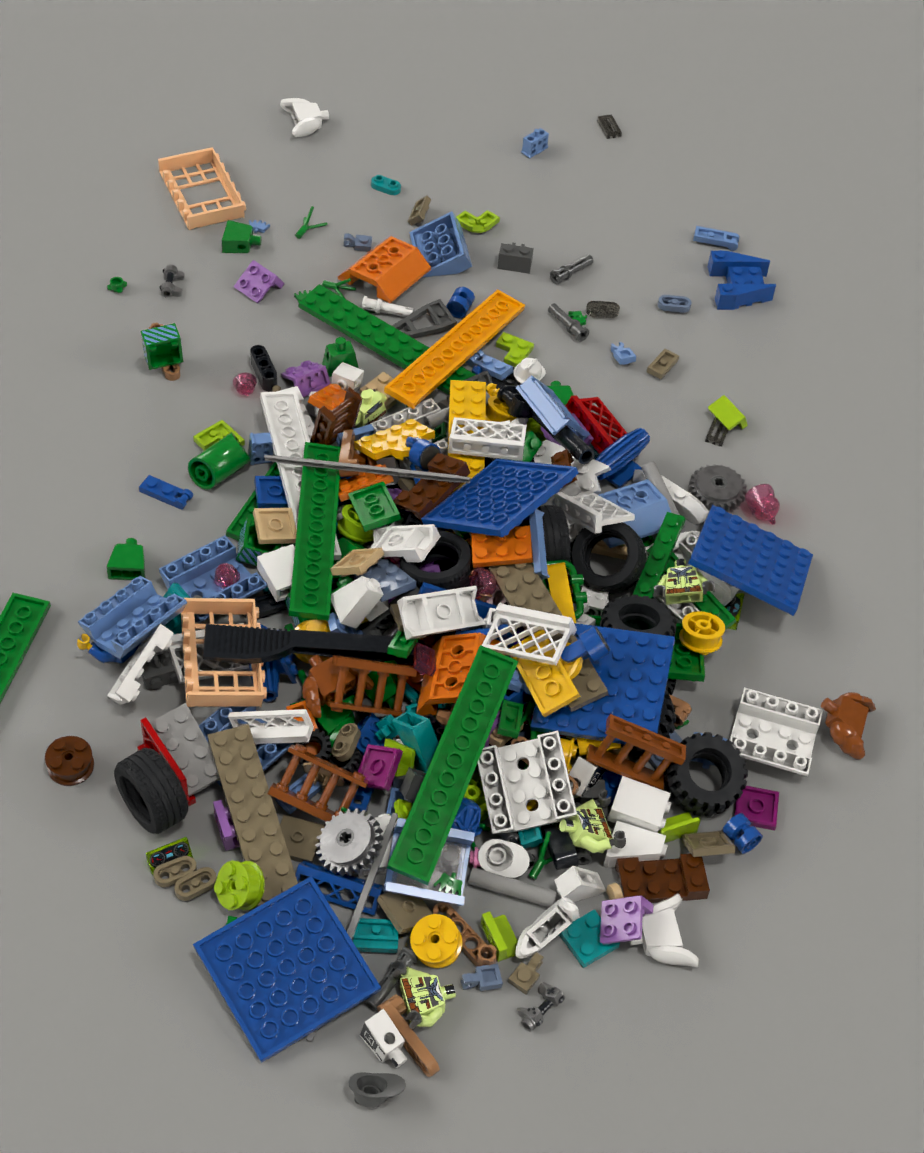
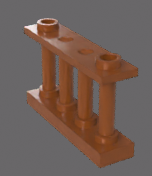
(364, 667)
(642, 738)
(300, 799)

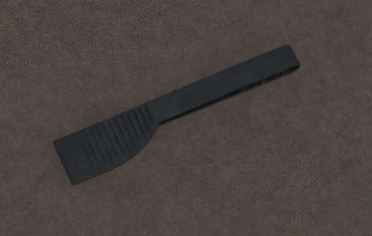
(265, 645)

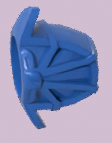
(468, 817)

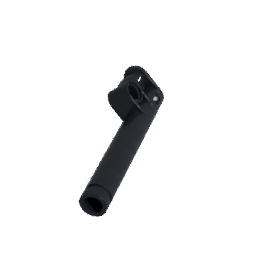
(565, 437)

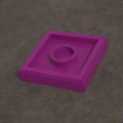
(380, 766)
(759, 807)

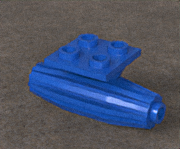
(620, 456)
(273, 669)

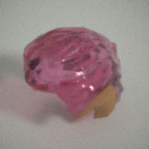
(485, 583)

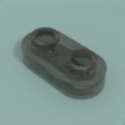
(602, 309)

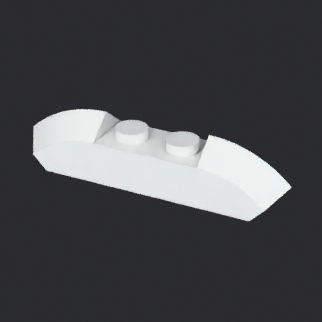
(686, 503)

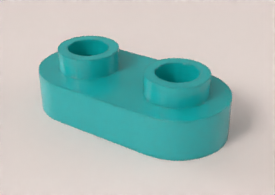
(385, 185)

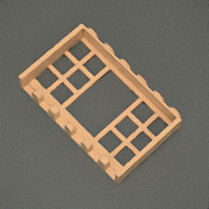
(196, 159)
(219, 695)

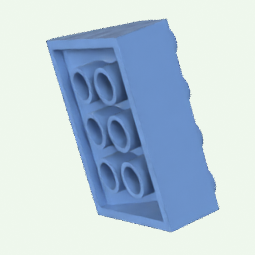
(442, 245)

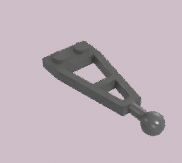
(439, 314)

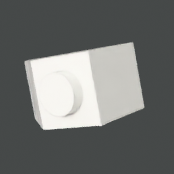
(579, 884)

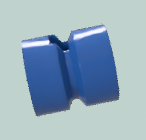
(460, 302)
(739, 829)

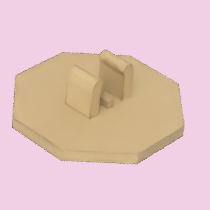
(322, 776)

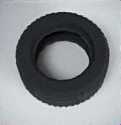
(555, 533)
(448, 548)
(628, 574)
(151, 790)

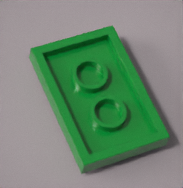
(374, 506)

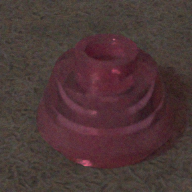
(245, 383)
(226, 575)

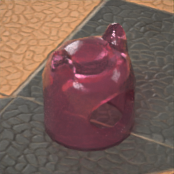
(763, 503)

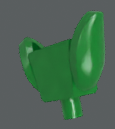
(333, 721)

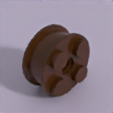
(69, 760)

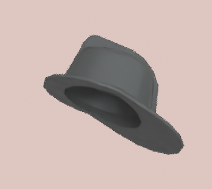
(375, 1088)

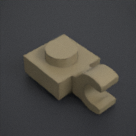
(525, 975)

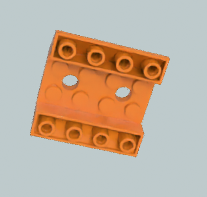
(390, 267)
(449, 669)

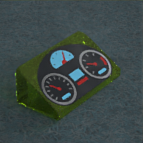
(734, 608)
(167, 853)

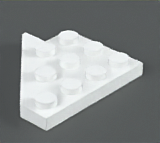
(588, 473)

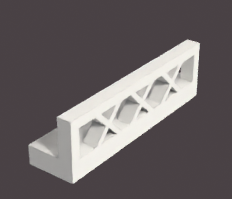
(274, 731)

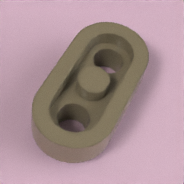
(346, 742)
(174, 870)
(194, 883)

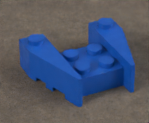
(743, 278)

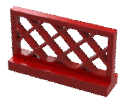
(592, 421)
(152, 741)

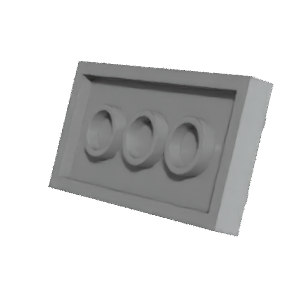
(187, 747)

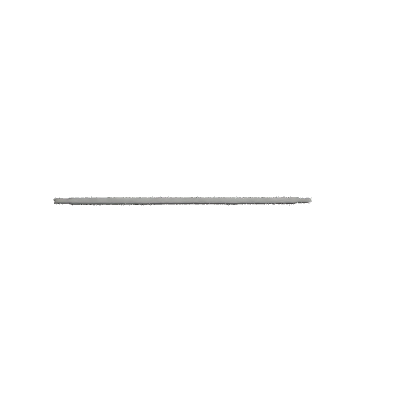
(367, 469)
(368, 886)

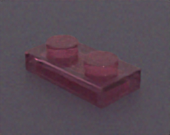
(424, 659)

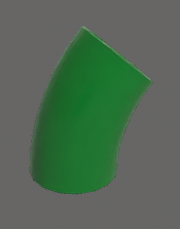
(218, 462)

